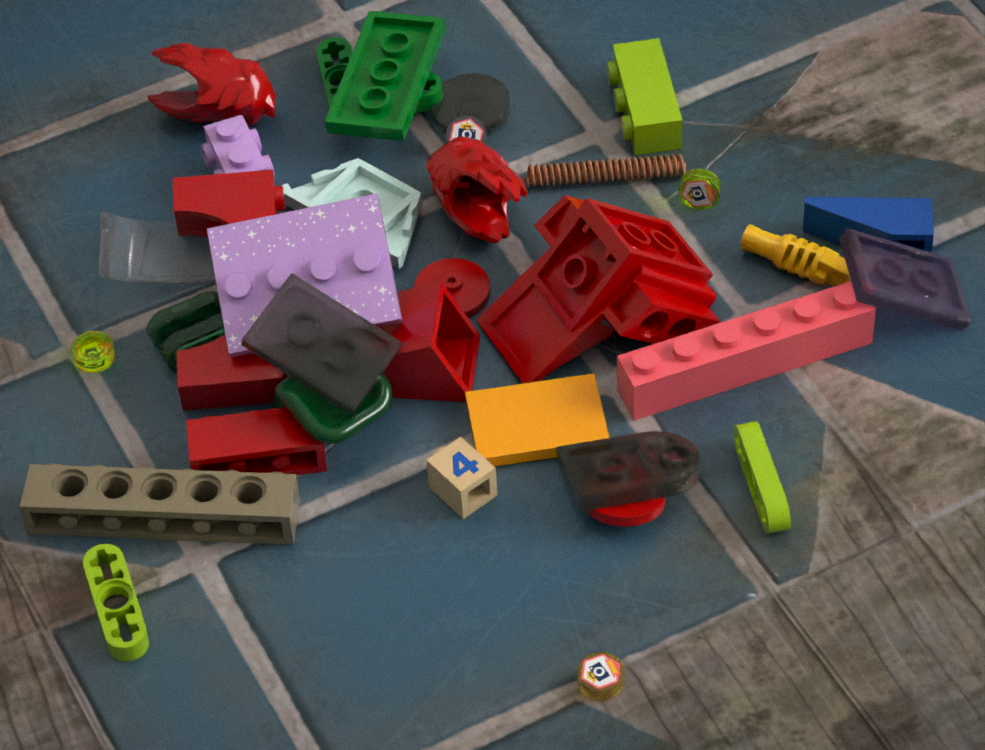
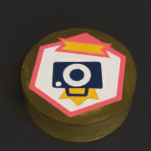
(600, 676)

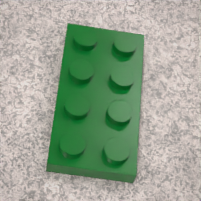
(385, 76)

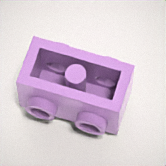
(233, 147)

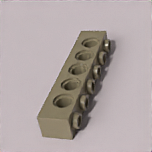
(161, 504)

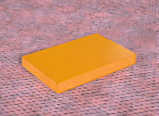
(535, 418)

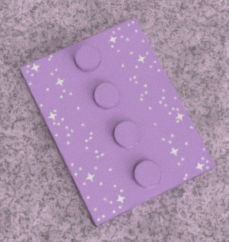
(328, 245)

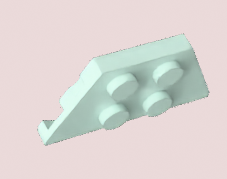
(355, 179)

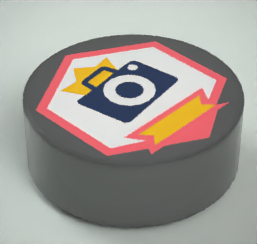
(467, 127)

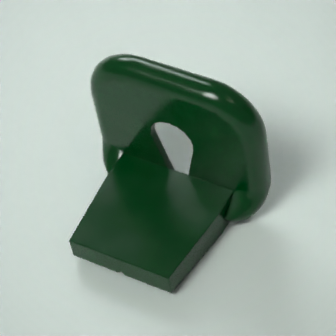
(325, 421)

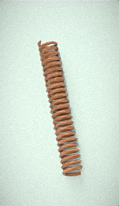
(606, 167)

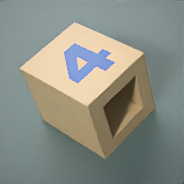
(461, 477)

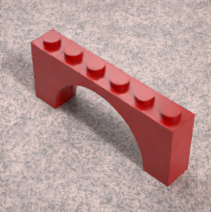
(207, 372)

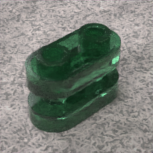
(186, 326)

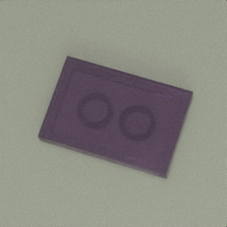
(904, 280)

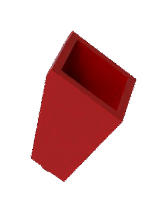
(436, 347)

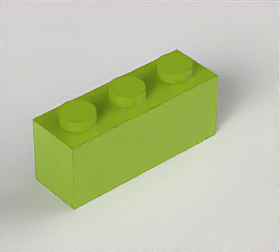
(645, 97)

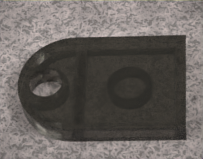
(628, 468)

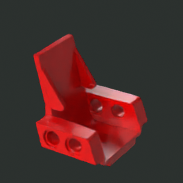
(598, 268)

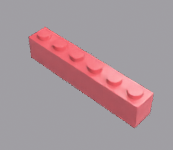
(743, 350)

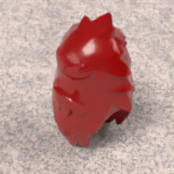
(225, 86)
(475, 187)

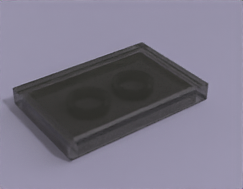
(321, 344)

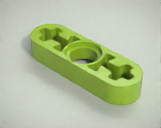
(761, 477)
(112, 618)

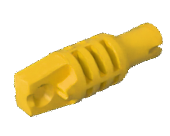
(797, 256)

